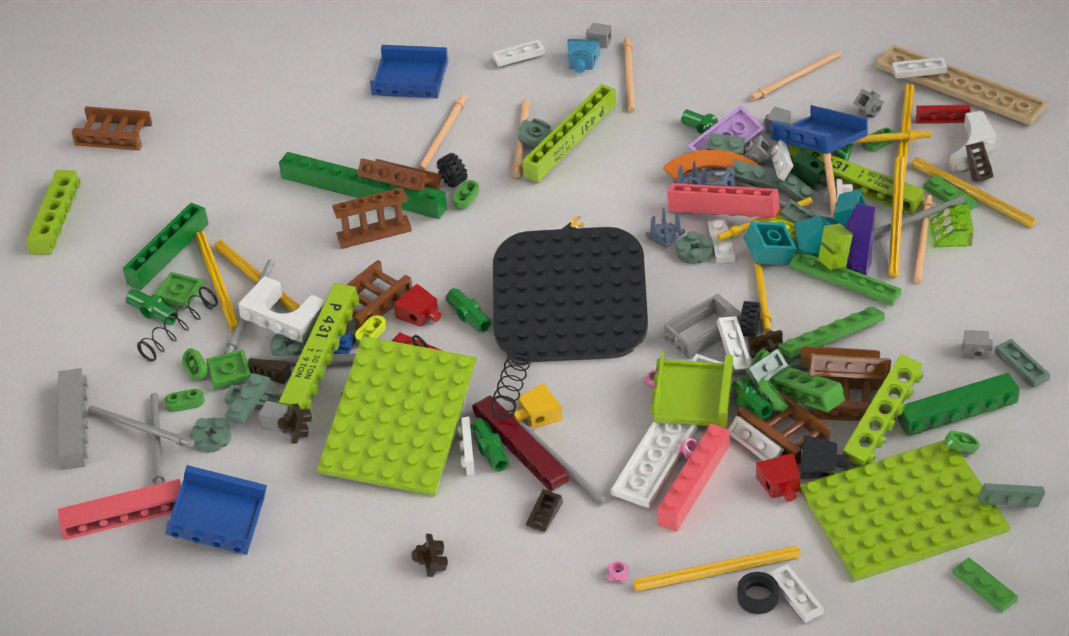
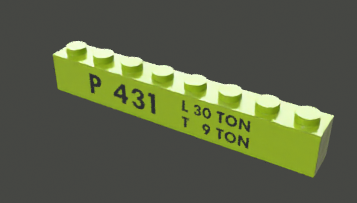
(569, 133)
(871, 183)
(320, 347)

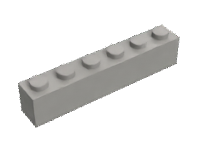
(72, 419)

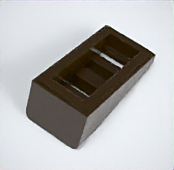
(988, 173)
(276, 370)
(548, 496)

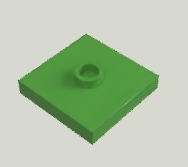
(178, 288)
(228, 369)

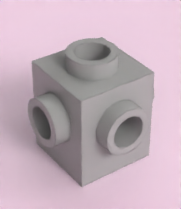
(868, 102)
(757, 150)

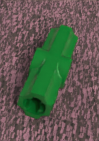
(698, 121)
(151, 306)
(468, 310)
(489, 444)

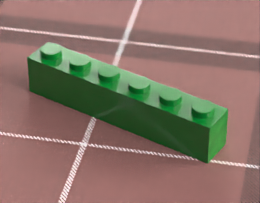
(165, 246)
(959, 404)

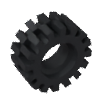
(452, 170)
(750, 318)

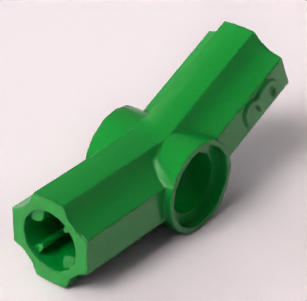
(751, 399)

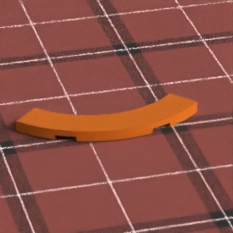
(704, 158)

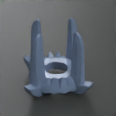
(694, 178)
(727, 178)
(655, 230)

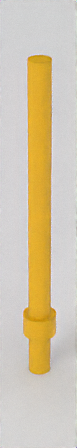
(912, 135)
(735, 230)
(765, 315)

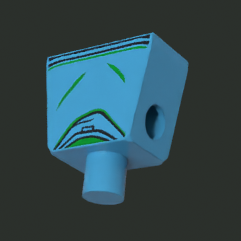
(583, 54)

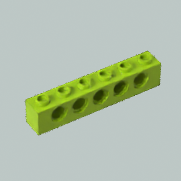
(53, 212)
(903, 368)

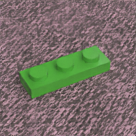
(947, 192)
(985, 584)

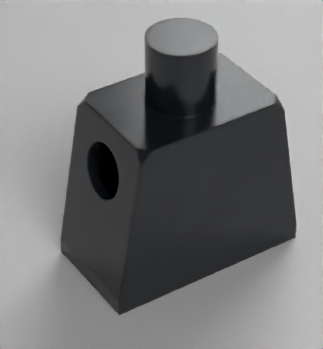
(820, 458)

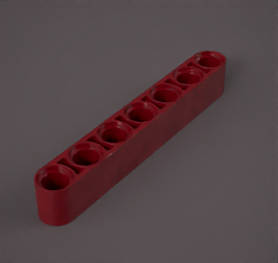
(522, 445)

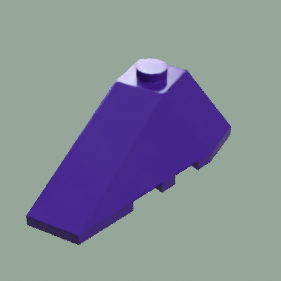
(862, 227)

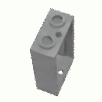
(712, 305)

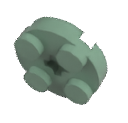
(527, 131)
(694, 240)
(279, 348)
(203, 427)

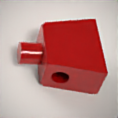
(417, 307)
(779, 476)

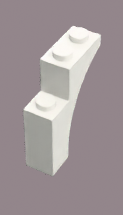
(978, 130)

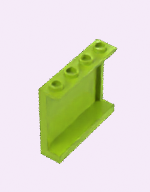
(692, 392)

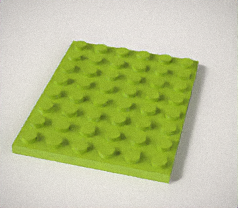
(397, 416)
(902, 510)

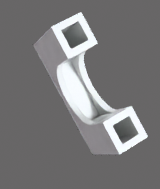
(295, 325)

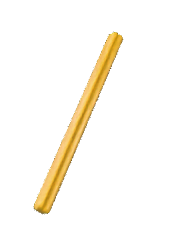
(906, 121)
(975, 193)
(896, 221)
(251, 271)
(217, 280)
(716, 568)

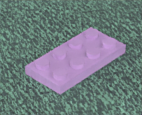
(736, 123)

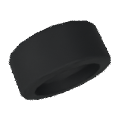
(761, 579)

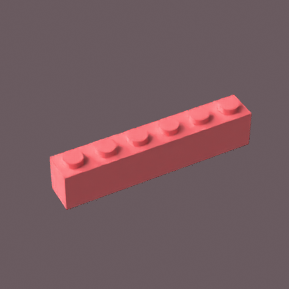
(723, 200)
(693, 477)
(118, 509)

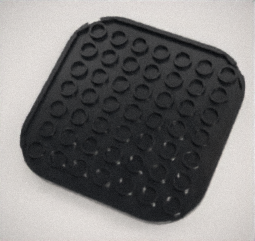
(570, 294)

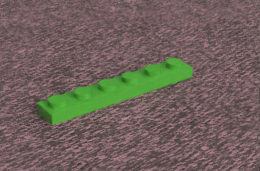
(846, 278)
(832, 331)

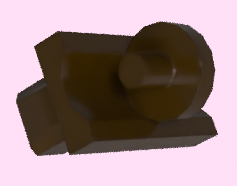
(768, 341)
(293, 423)
(428, 553)

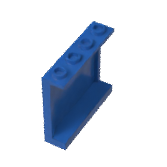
(410, 71)
(821, 131)
(216, 510)

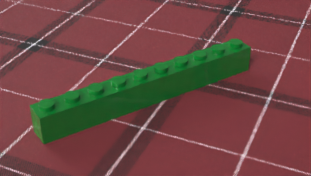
(347, 182)

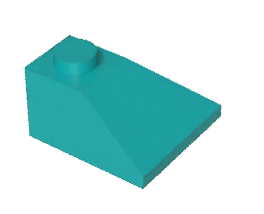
(810, 233)

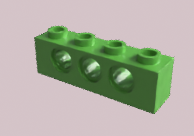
(808, 389)

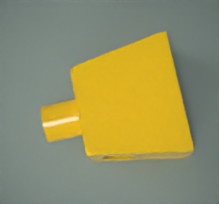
(538, 407)

